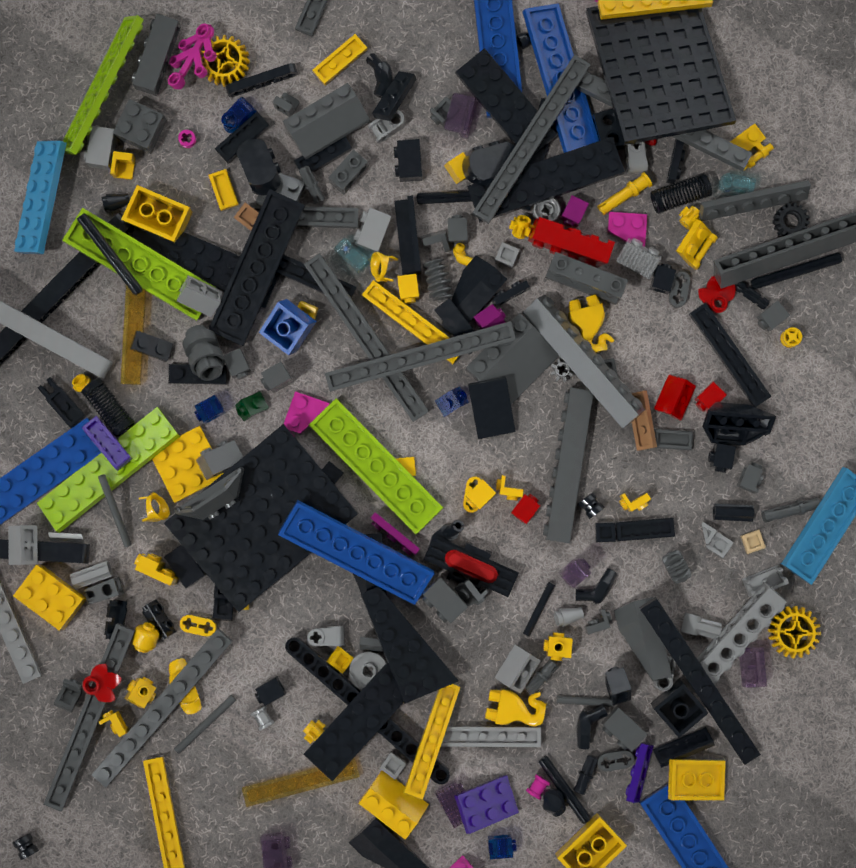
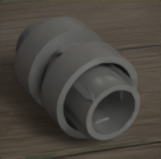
(203, 352)

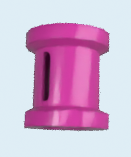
(538, 786)

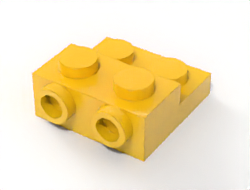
(153, 566)

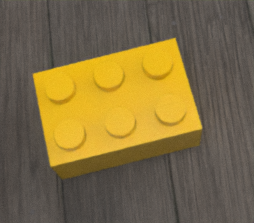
(50, 597)
(591, 846)

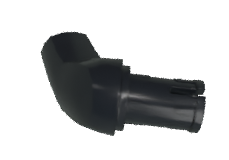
(382, 74)
(449, 531)
(600, 591)
(584, 726)

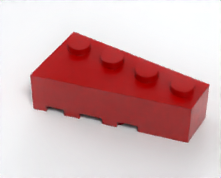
(570, 242)

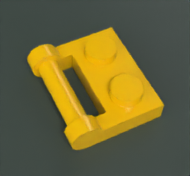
(693, 241)

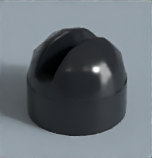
(524, 40)

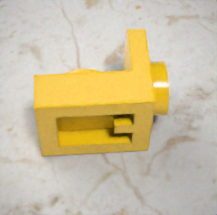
(117, 723)

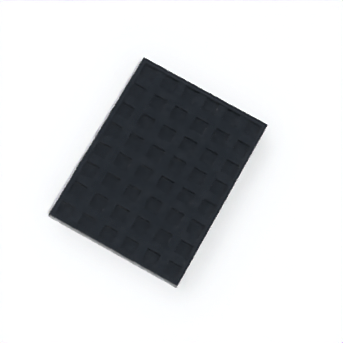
(661, 74)
(242, 543)

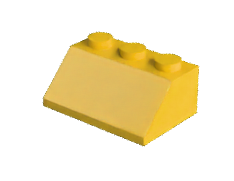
(157, 214)
(392, 806)

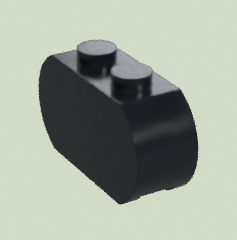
(486, 162)
(259, 166)

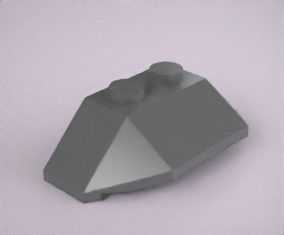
(213, 498)

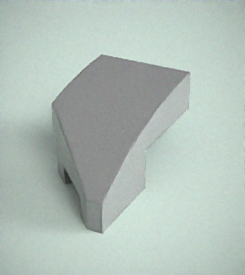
(715, 541)

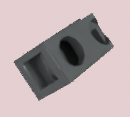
(104, 591)

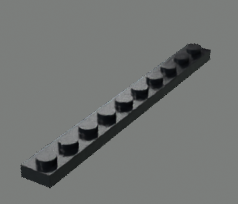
(699, 680)

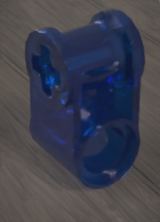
(238, 113)

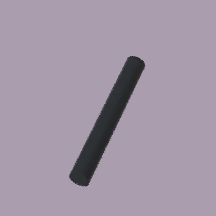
(538, 609)

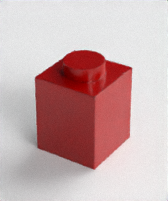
(709, 396)
(525, 508)

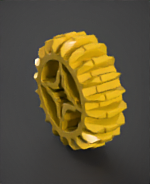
(238, 67)
(811, 632)

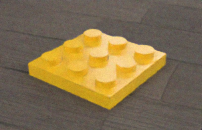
(179, 466)

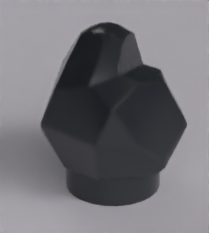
(553, 802)

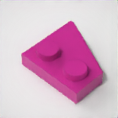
(628, 226)
(303, 411)

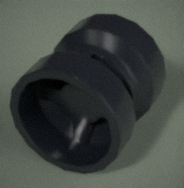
(591, 505)
(25, 846)

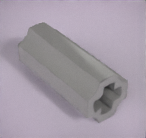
(91, 575)

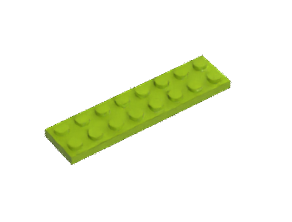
(101, 83)
(150, 269)
(376, 466)
(83, 487)

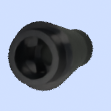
(114, 201)

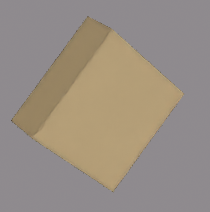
(753, 541)

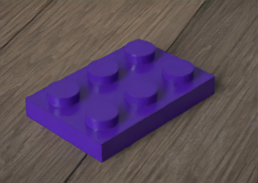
(486, 804)

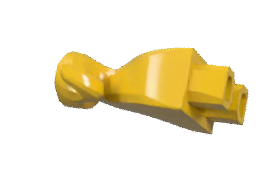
(589, 320)
(512, 708)

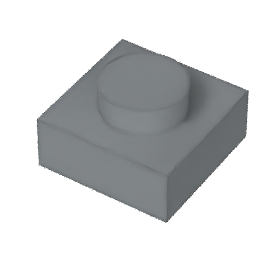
(507, 255)
(392, 765)

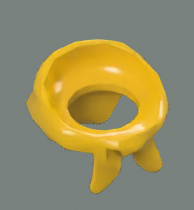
(375, 261)
(152, 516)

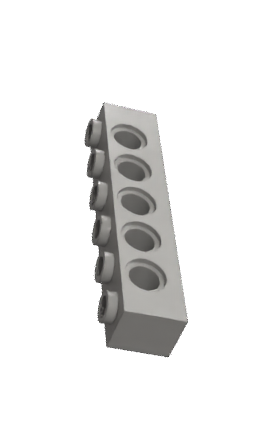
(737, 625)

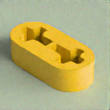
(468, 488)
(197, 630)

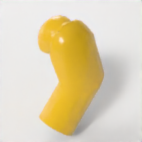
(460, 255)

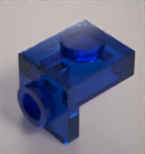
(451, 401)

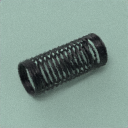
(703, 182)
(119, 427)

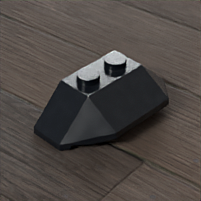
(736, 423)

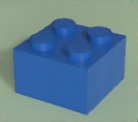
(287, 326)

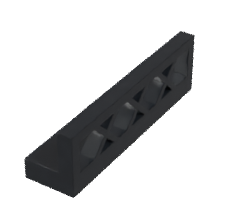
(407, 236)

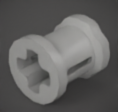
(262, 718)

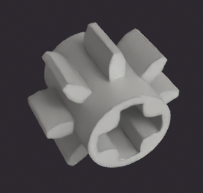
(556, 371)

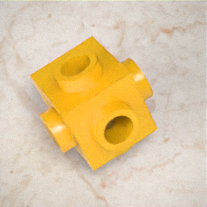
(565, 646)
(134, 695)

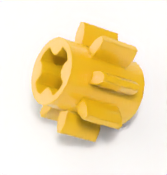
(688, 216)
(521, 226)
(313, 730)

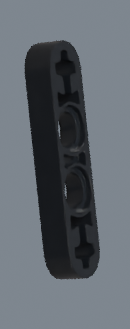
(261, 80)

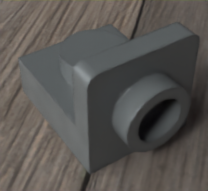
(286, 104)
(596, 625)

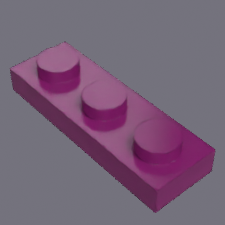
(393, 534)

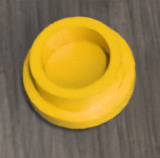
(80, 382)

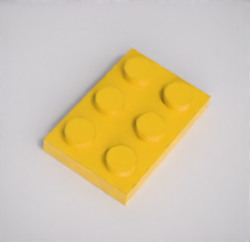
(696, 779)

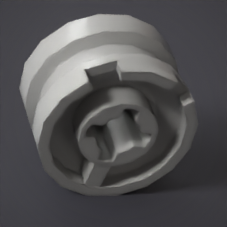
(553, 207)

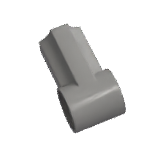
(697, 626)

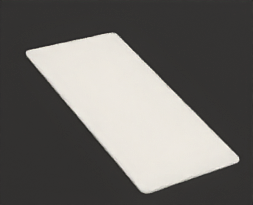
(66, 537)

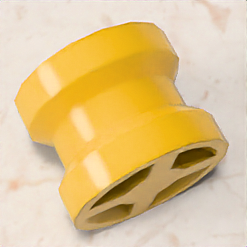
(794, 336)

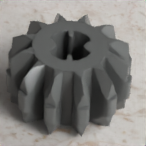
(676, 566)

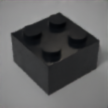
(679, 708)

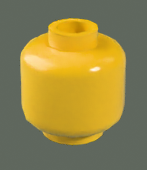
(145, 637)

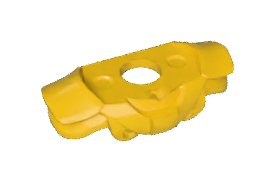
(191, 702)

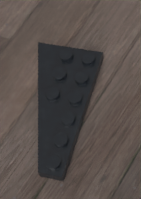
(410, 658)

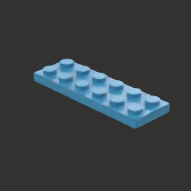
(40, 197)
(824, 528)

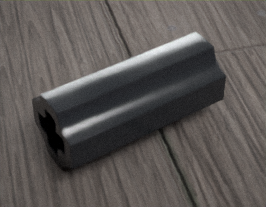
(733, 512)

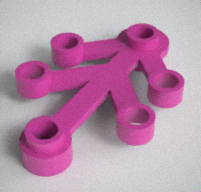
(202, 37)

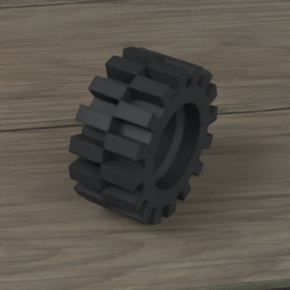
(792, 209)

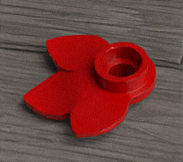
(714, 293)
(104, 681)

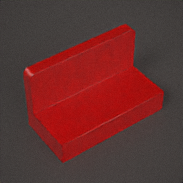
(675, 397)

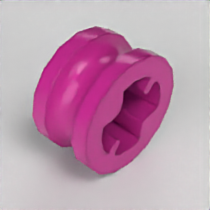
(185, 144)

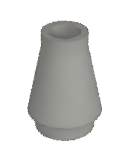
(566, 616)

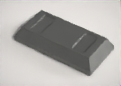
(674, 439)

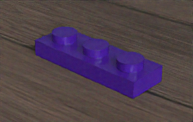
(639, 772)

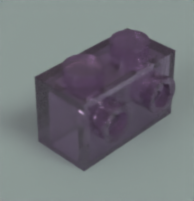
(275, 850)

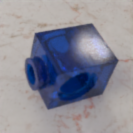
(209, 409)
(501, 846)

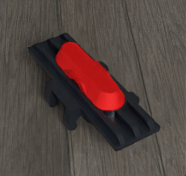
(473, 563)

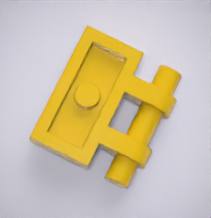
(751, 139)

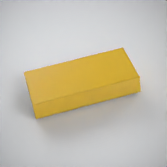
(223, 189)

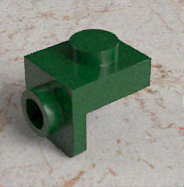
(251, 406)

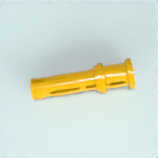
(631, 189)

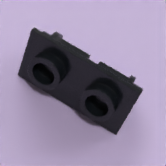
(117, 611)
(155, 612)

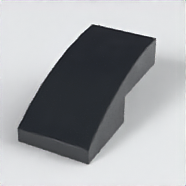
(222, 607)

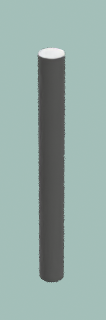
(114, 510)
(206, 723)

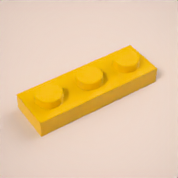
(340, 59)

